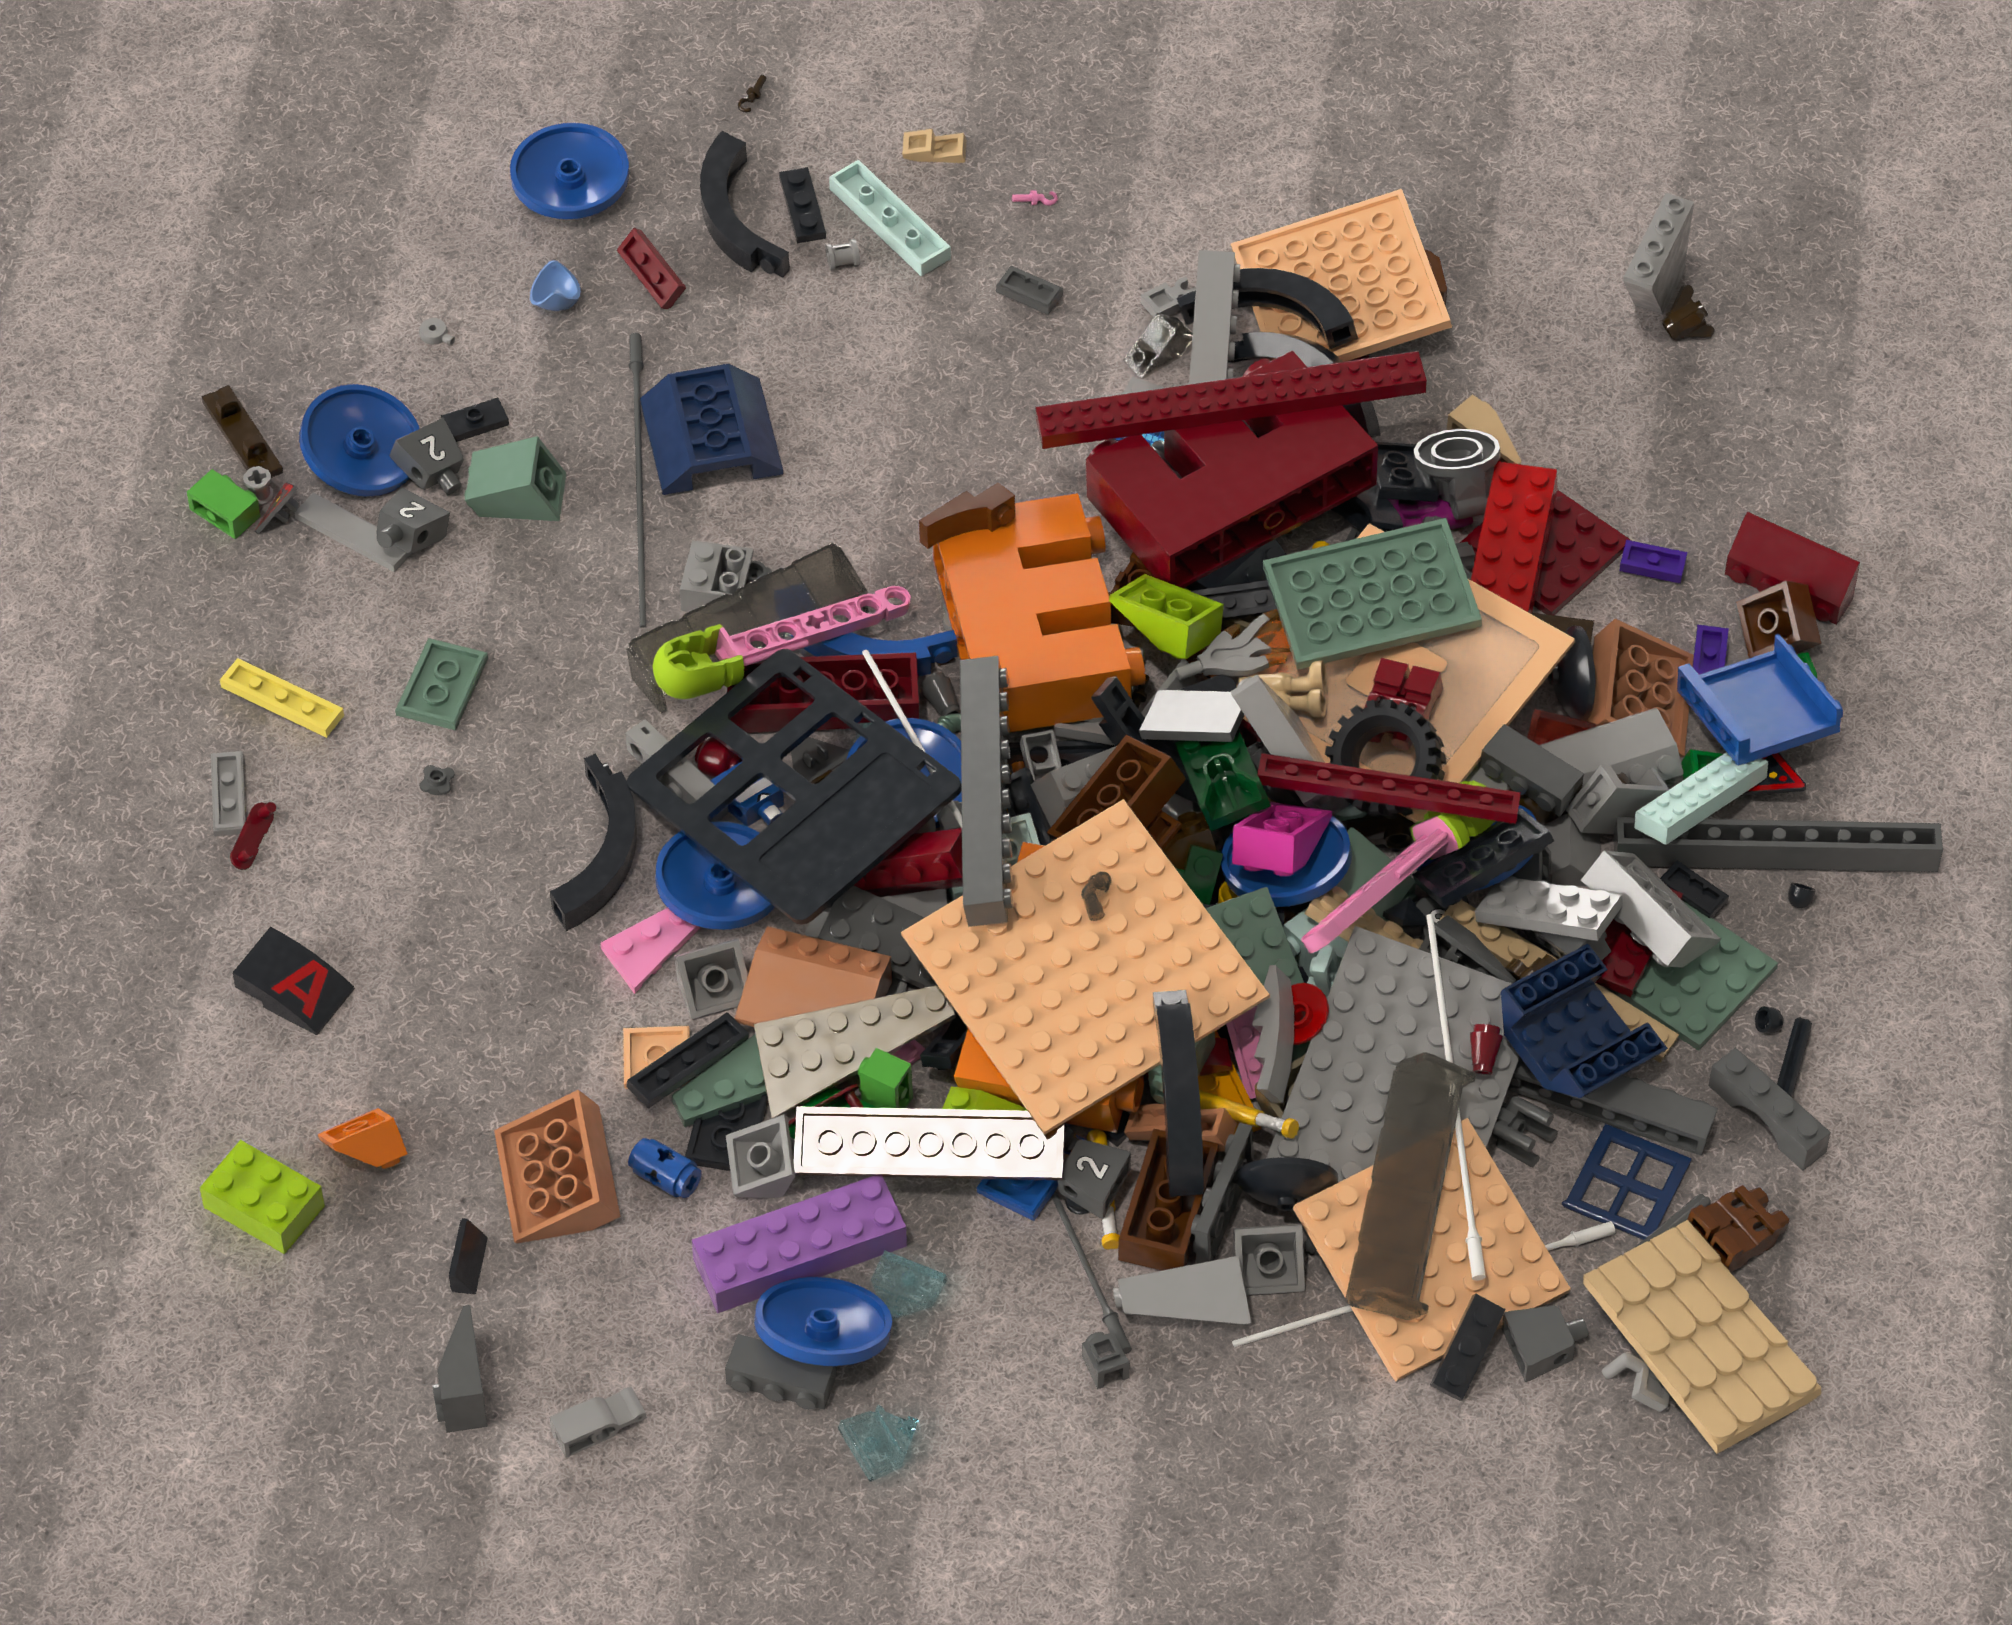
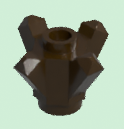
(1687, 317)

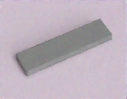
(348, 530)

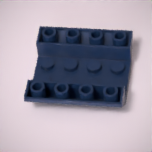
(708, 424)
(1570, 1029)

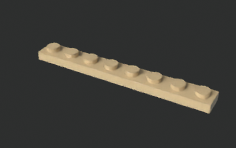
(1508, 945)

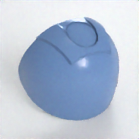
(555, 288)

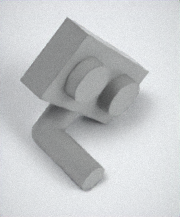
(1646, 1387)

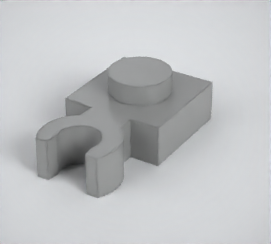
(1163, 298)

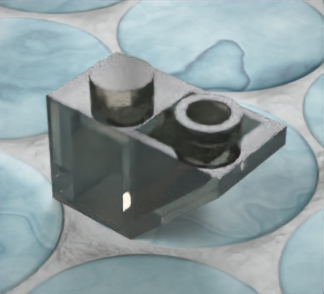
(1158, 345)

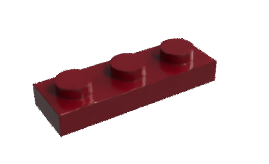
(651, 268)

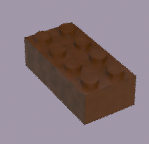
(1129, 773)
(1158, 1225)

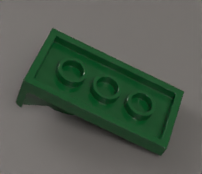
(1223, 779)

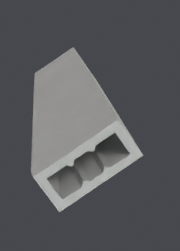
(1192, 1292)

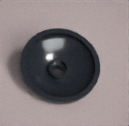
(1575, 676)
(1285, 1180)

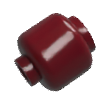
(714, 758)

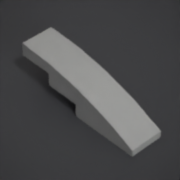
(1276, 1024)

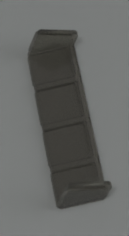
(803, 586)
(1406, 1186)

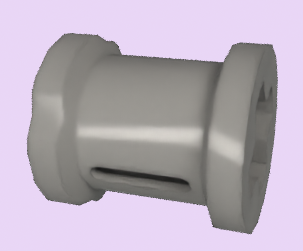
(842, 254)
(257, 481)

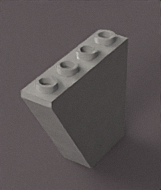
(1661, 255)
(1282, 733)

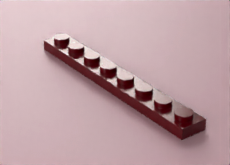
(1389, 788)

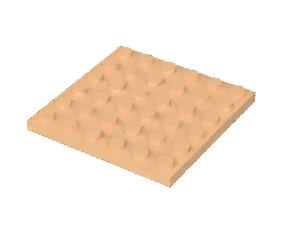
(1368, 261)
(1514, 1257)

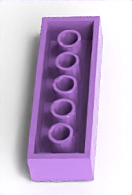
(799, 1242)

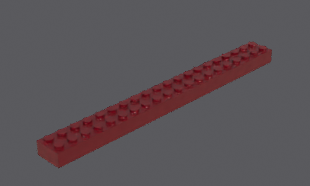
(1230, 400)

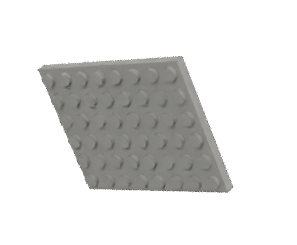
(1377, 1016)

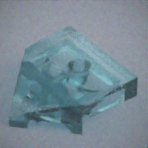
(906, 1284)
(878, 1440)

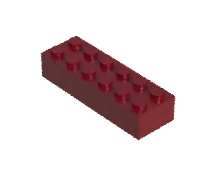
(852, 673)

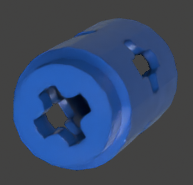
(676, 1175)

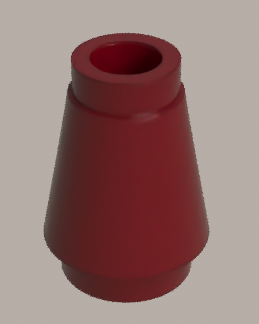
(1485, 1046)

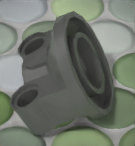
(1458, 467)

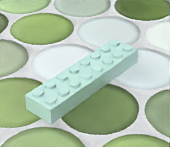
(890, 218)
(1698, 797)

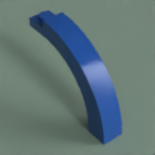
(928, 649)

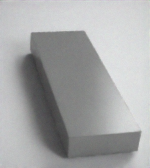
(228, 793)

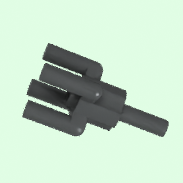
(1514, 1120)

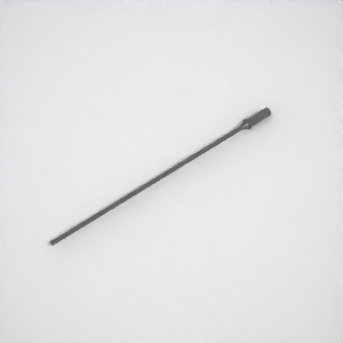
(636, 365)
(1110, 1317)

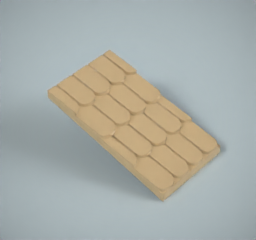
(1702, 1336)

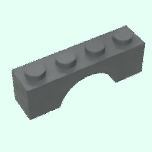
(1794, 1128)

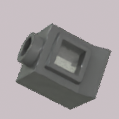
(1104, 1355)

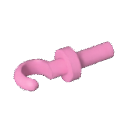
(1033, 197)

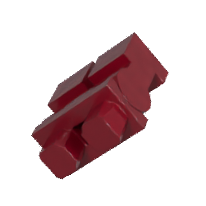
(1414, 688)

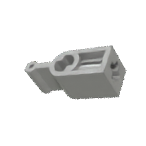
(595, 1421)

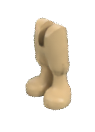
(1314, 684)

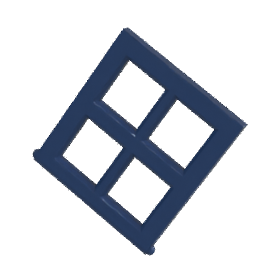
(1627, 1183)

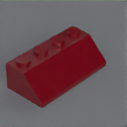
(1771, 554)
(918, 865)

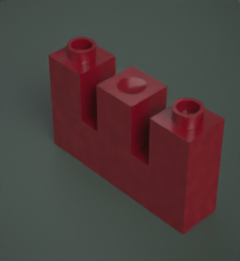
(1232, 484)

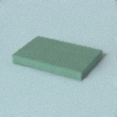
(441, 684)

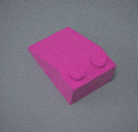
(1278, 838)

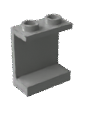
(1607, 798)

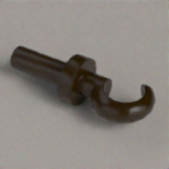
(752, 92)
(1139, 694)

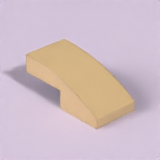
(926, 147)

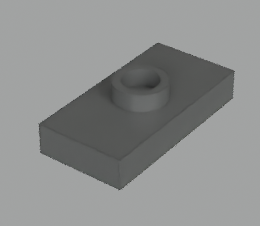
(1029, 290)

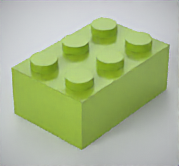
(262, 1196)

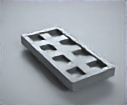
(1549, 908)

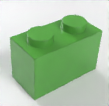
(223, 503)
(885, 1080)

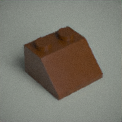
(1779, 610)

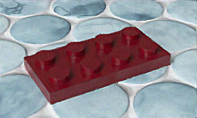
(1626, 960)

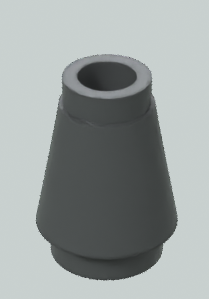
(940, 694)

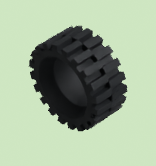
(1384, 718)

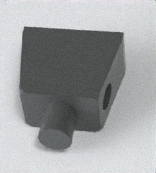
(1541, 1339)

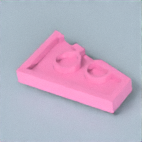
(646, 946)

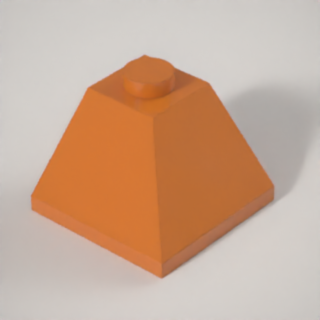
(368, 1138)

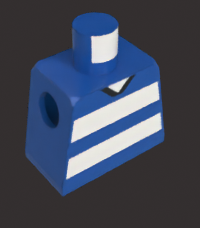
(756, 802)

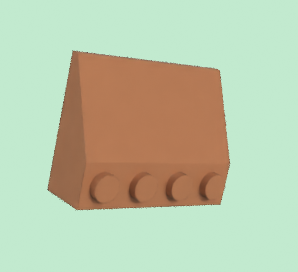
(1637, 675)
(808, 974)
(557, 1170)

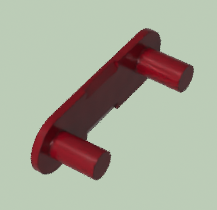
(251, 835)
(848, 1094)

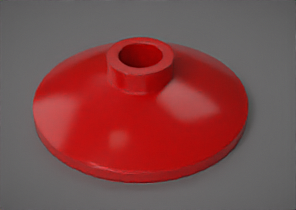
(1312, 1004)

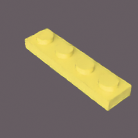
(282, 697)

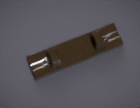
(240, 431)

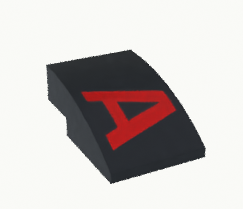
(292, 981)

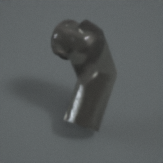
(1093, 894)

